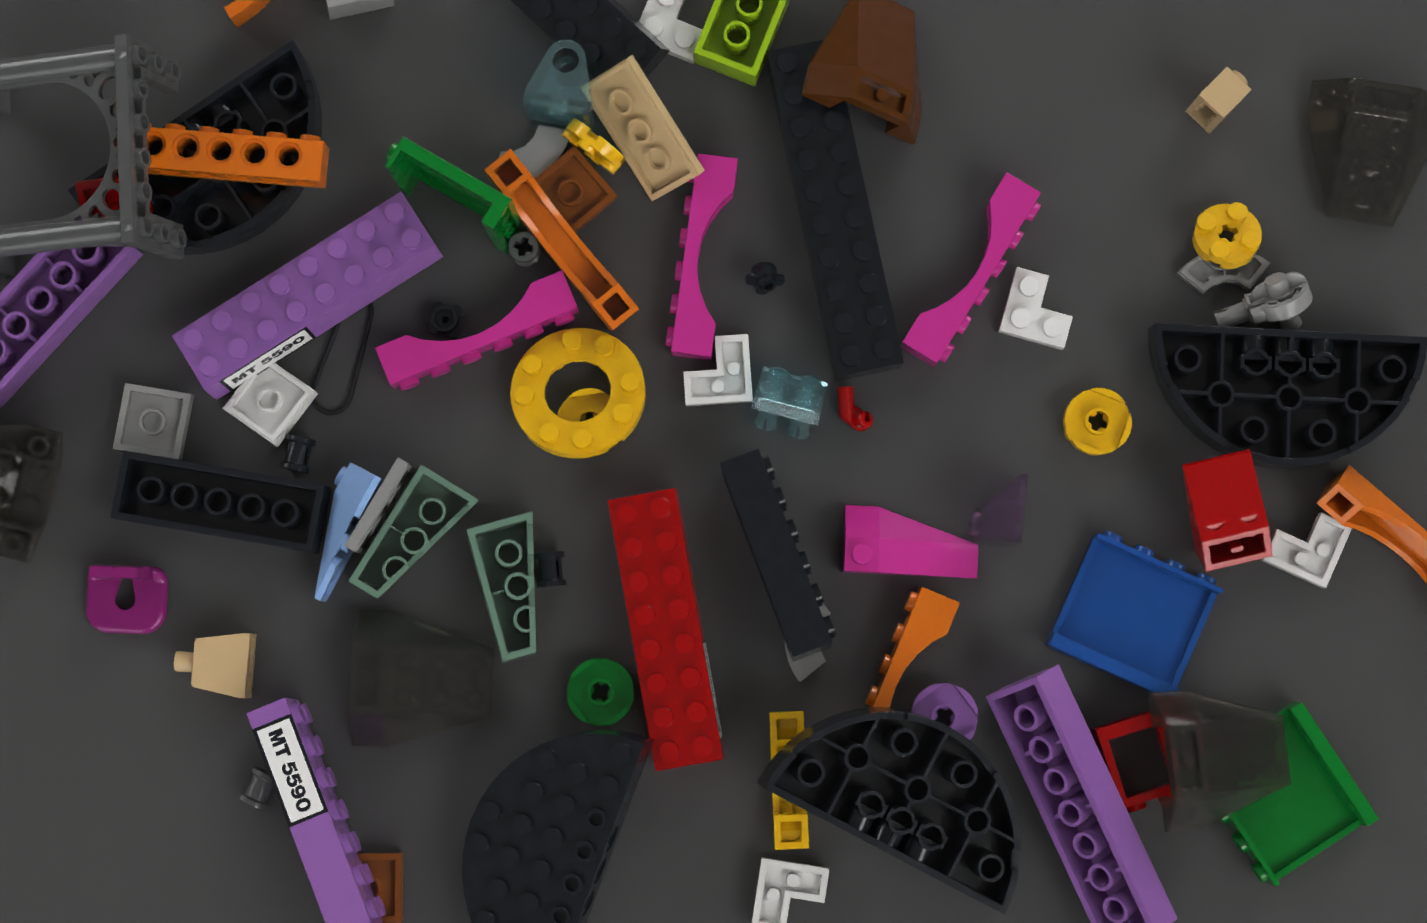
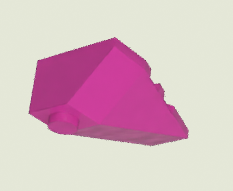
(896, 545)

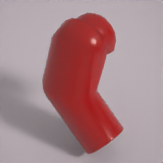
(850, 413)

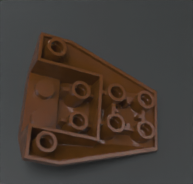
(871, 64)

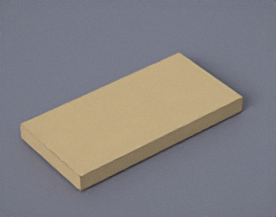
(643, 129)

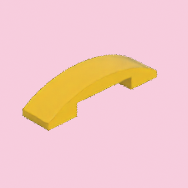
(789, 820)

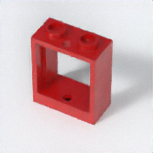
(1120, 728)

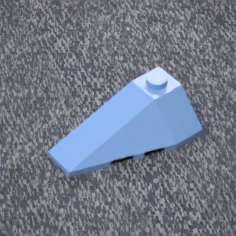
(350, 500)

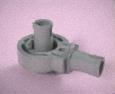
(1276, 299)

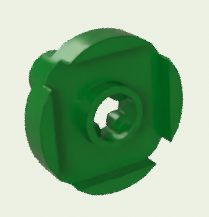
(581, 689)

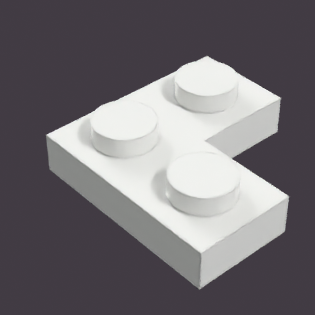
(662, 21)
(1024, 314)
(729, 381)
(1311, 559)
(785, 880)

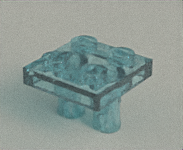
(789, 397)

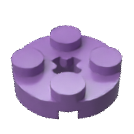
(948, 697)

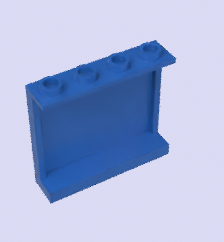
(1133, 614)

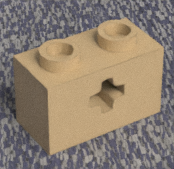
(1218, 99)

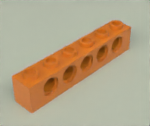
(306, 172)

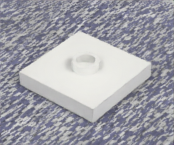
(271, 403)

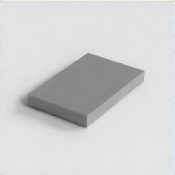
(381, 506)

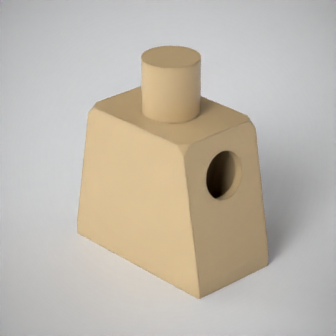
(221, 664)

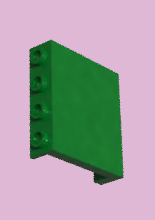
(412, 163)
(1306, 815)

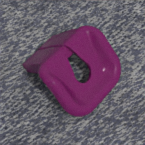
(150, 603)

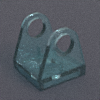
(559, 95)

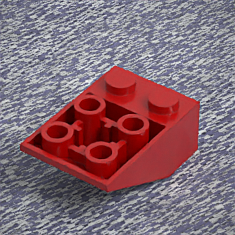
(1226, 511)

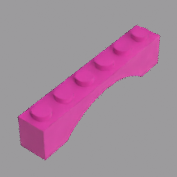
(1006, 212)
(694, 326)
(413, 358)

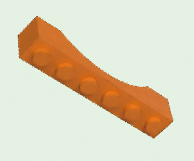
(560, 241)
(1365, 508)
(926, 622)

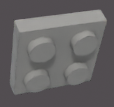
(153, 421)

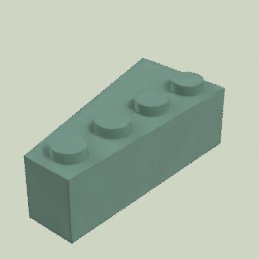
(415, 524)
(506, 576)

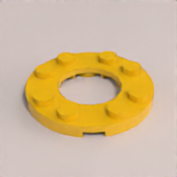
(585, 437)

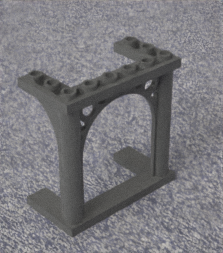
(132, 225)

